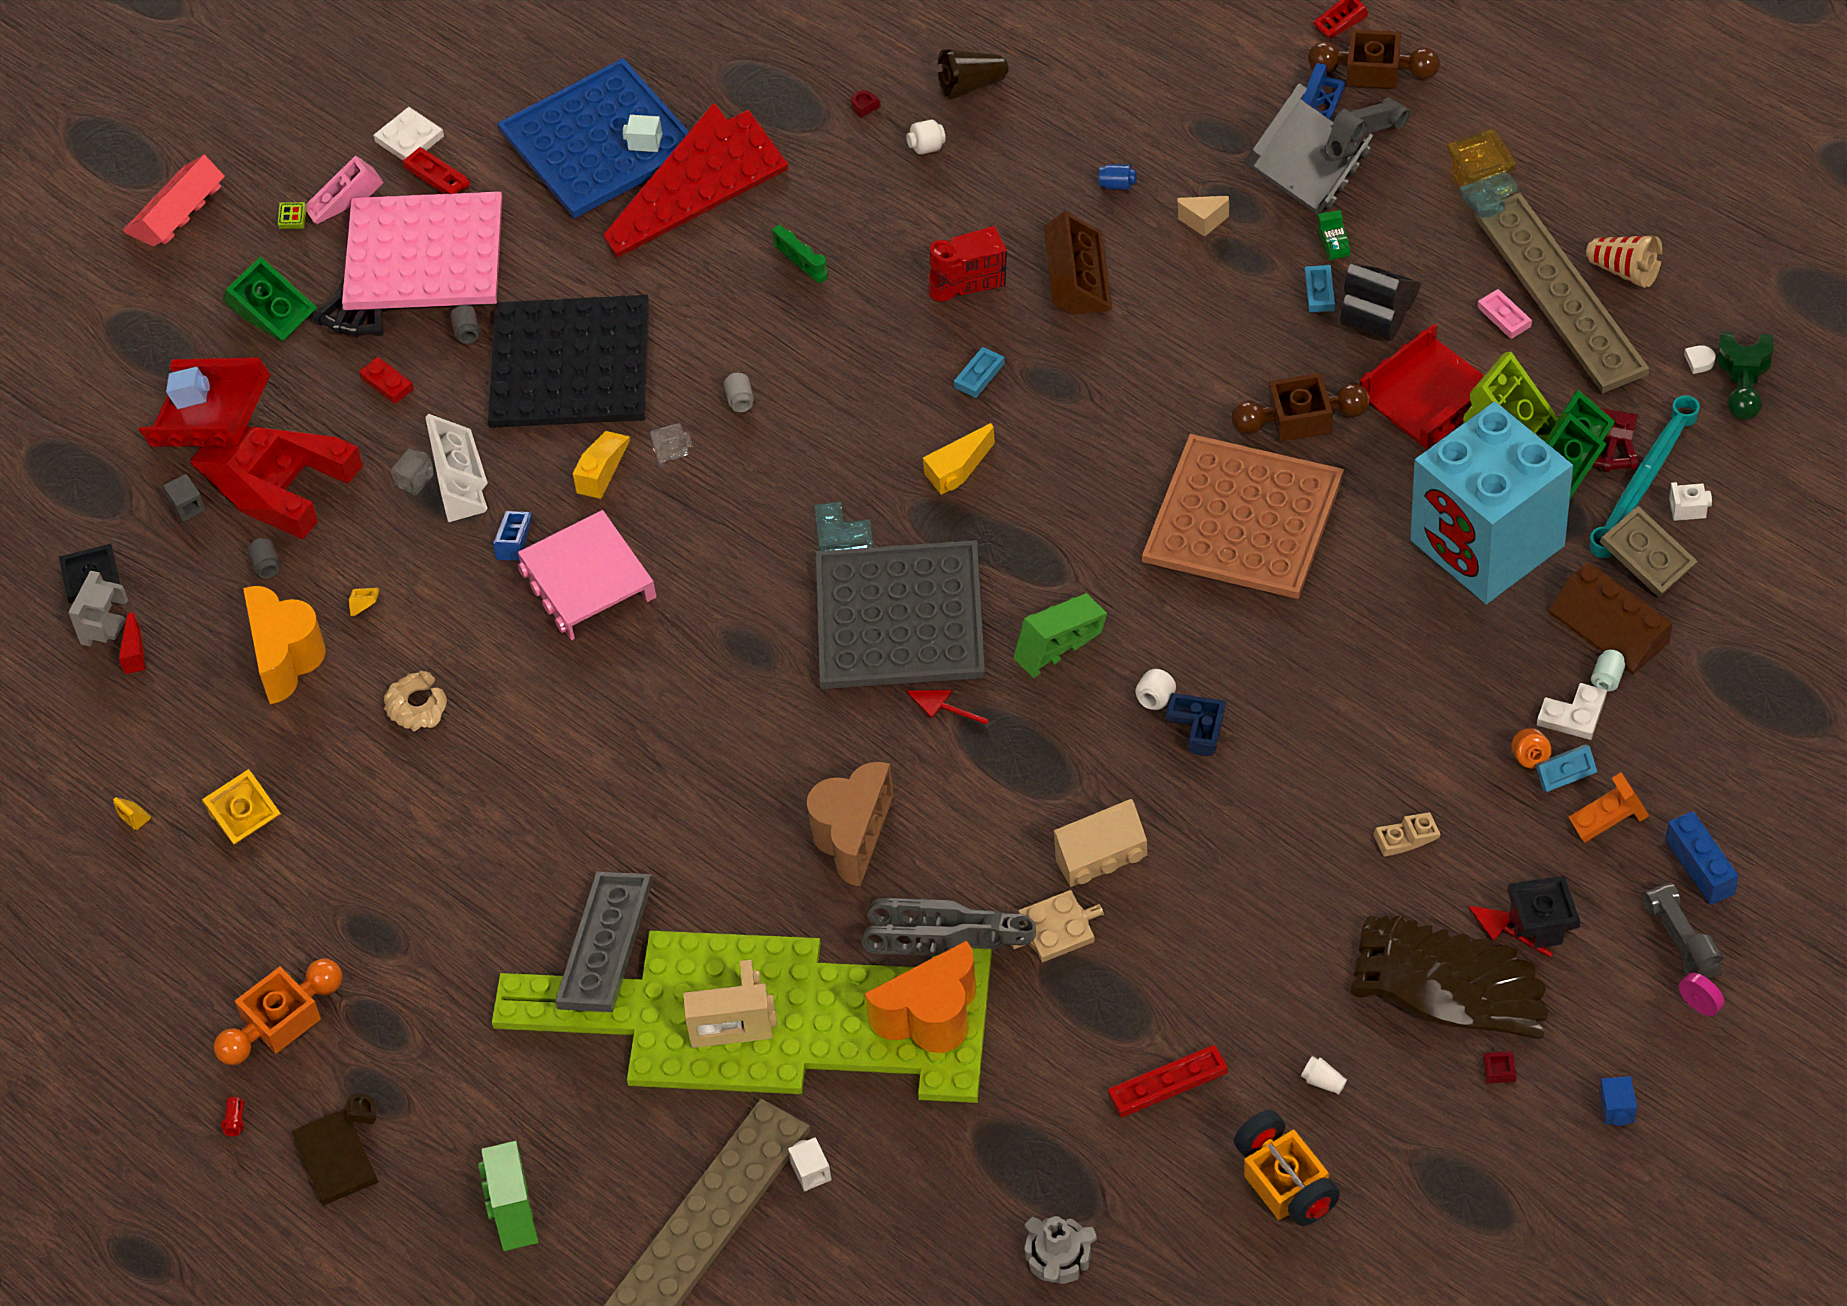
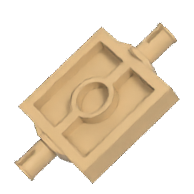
(1060, 925)

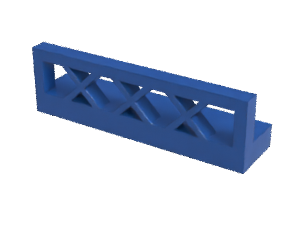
(1315, 90)

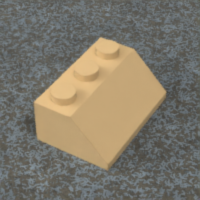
(1100, 843)

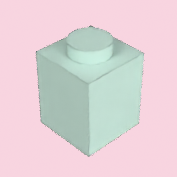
(643, 133)

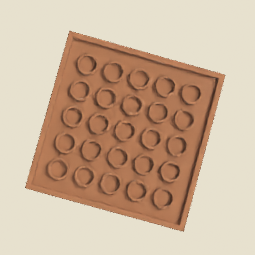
(1243, 516)

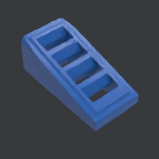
(512, 537)

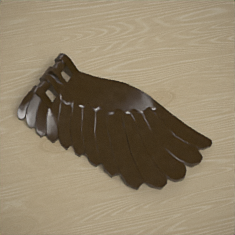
(1450, 977)

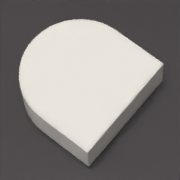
(1700, 358)

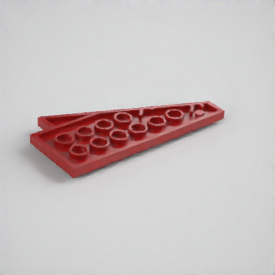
(703, 171)

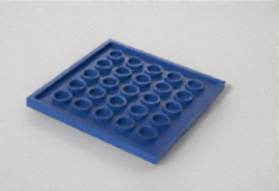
(579, 142)

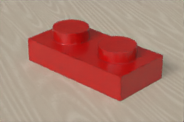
(386, 380)

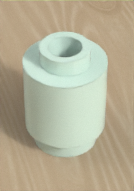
(1608, 670)

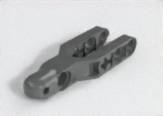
(958, 924)

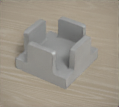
(91, 610)

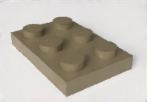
(1648, 551)

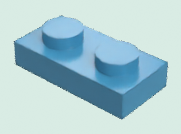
(1319, 288)
(979, 372)
(1566, 768)

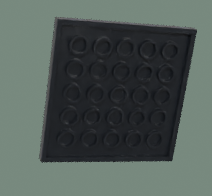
(569, 361)

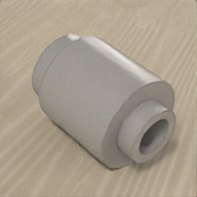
(739, 392)

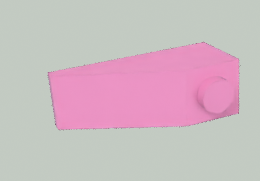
(353, 181)

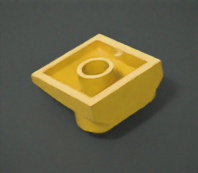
(240, 807)

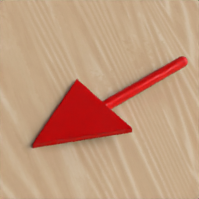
(933, 700)
(1496, 921)

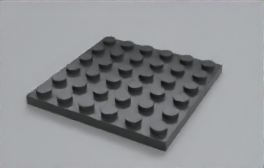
(899, 614)

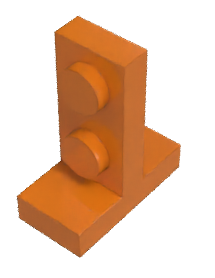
(1608, 810)

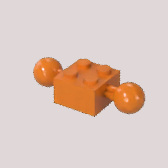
(277, 1010)

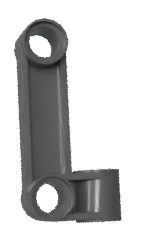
(1352, 125)
(1697, 950)

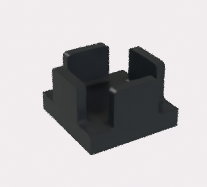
(1542, 910)

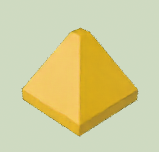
(362, 599)

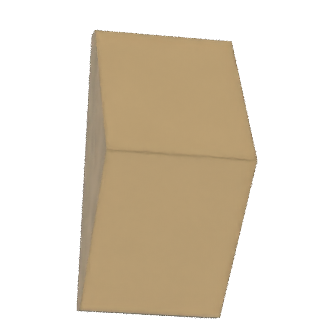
(1203, 213)

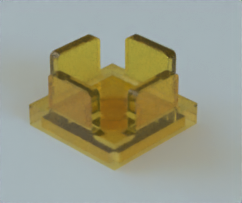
(1479, 157)

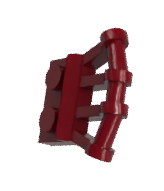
(1619, 434)

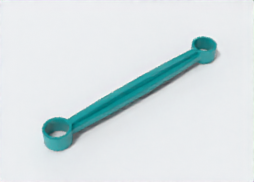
(1647, 470)

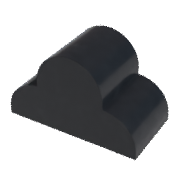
(1376, 300)

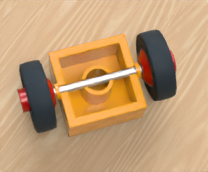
(1284, 1170)

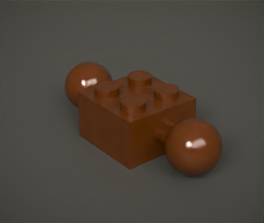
(1375, 59)
(1300, 407)

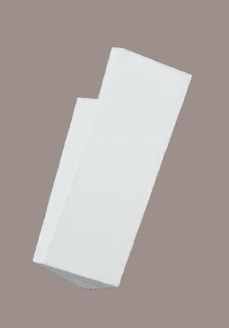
(457, 468)

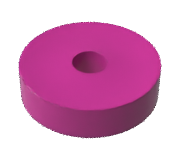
(1701, 994)

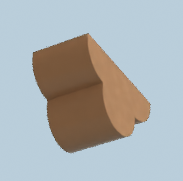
(850, 816)

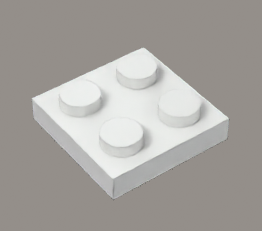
(408, 133)

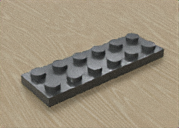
(604, 942)

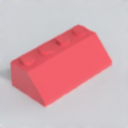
(175, 202)

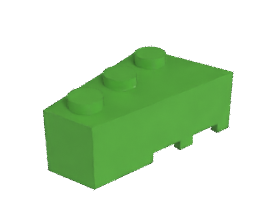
(1057, 630)
(507, 1195)

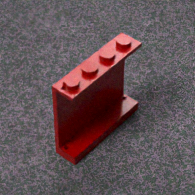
(1423, 388)

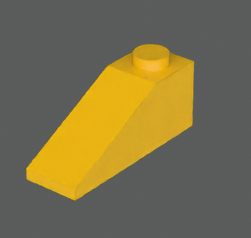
(955, 462)
(599, 464)

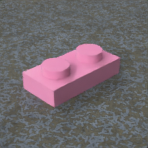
(1504, 314)

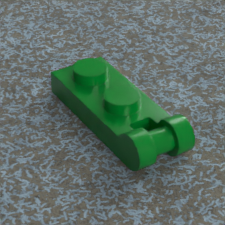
(800, 254)

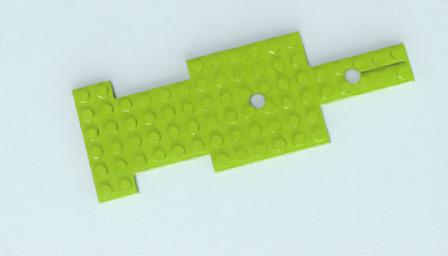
(816, 1006)

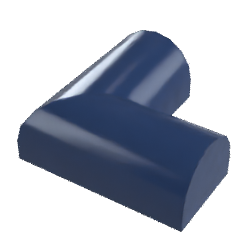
(1203, 715)

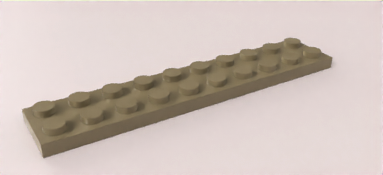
(1563, 295)
(712, 1210)

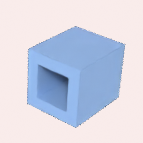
(187, 387)

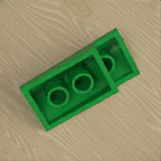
(1580, 435)

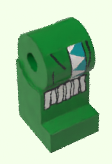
(1333, 235)

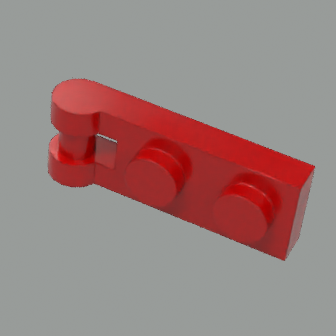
(435, 172)

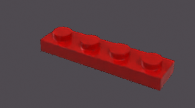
(1167, 1081)

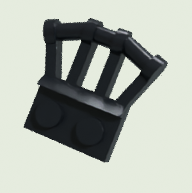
(339, 325)

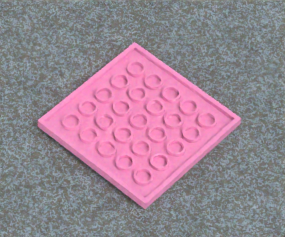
(423, 251)

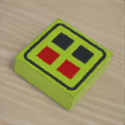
(292, 215)

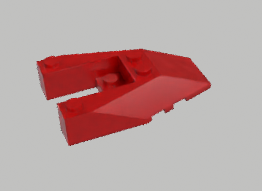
(266, 463)

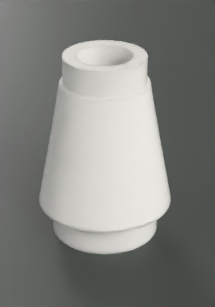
(1324, 1076)

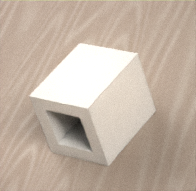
(809, 1163)

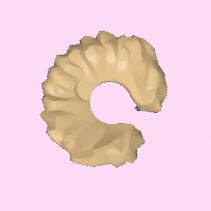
(414, 716)

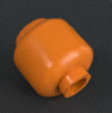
(1530, 747)

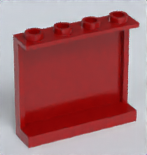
(227, 410)

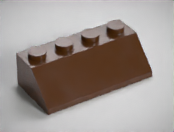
(1077, 265)
(1611, 617)

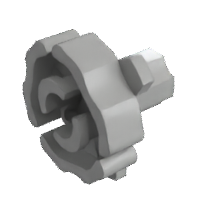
(1058, 1246)

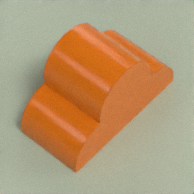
(927, 1002)

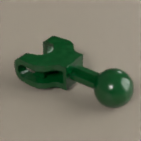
(1745, 367)

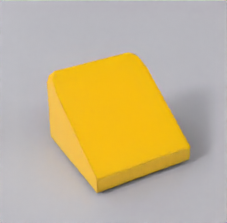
(131, 813)

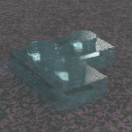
(1486, 194)
(840, 535)

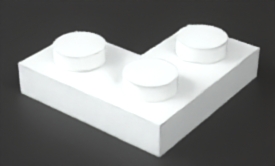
(1575, 718)

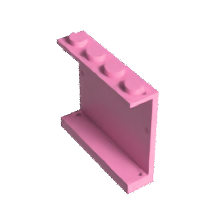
(583, 571)

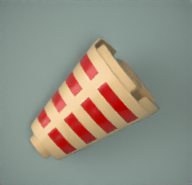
(1627, 257)

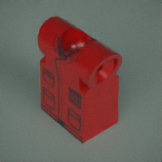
(967, 264)

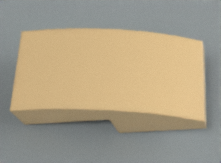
(1408, 835)

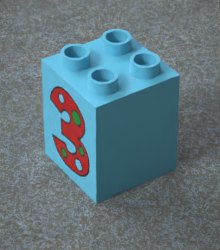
(1490, 502)

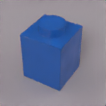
(1617, 1100)

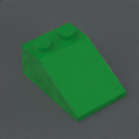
(268, 300)

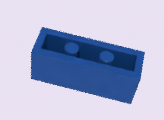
(1701, 858)

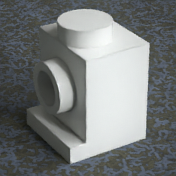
(1689, 501)

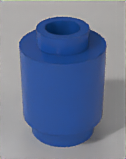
(1117, 176)

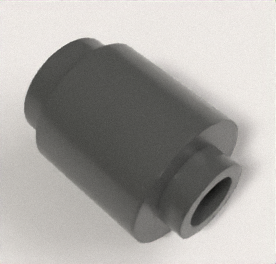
(465, 324)
(264, 558)

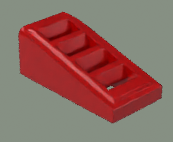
(1358, 14)
(131, 650)

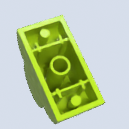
(1516, 393)

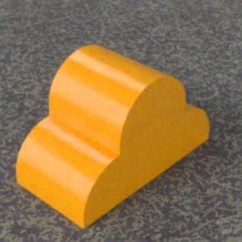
(284, 640)

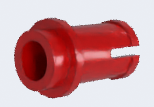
(232, 1123)

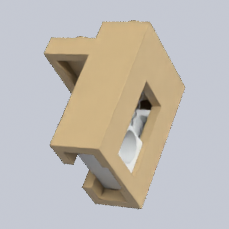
(731, 1013)

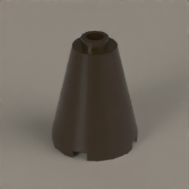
(969, 71)

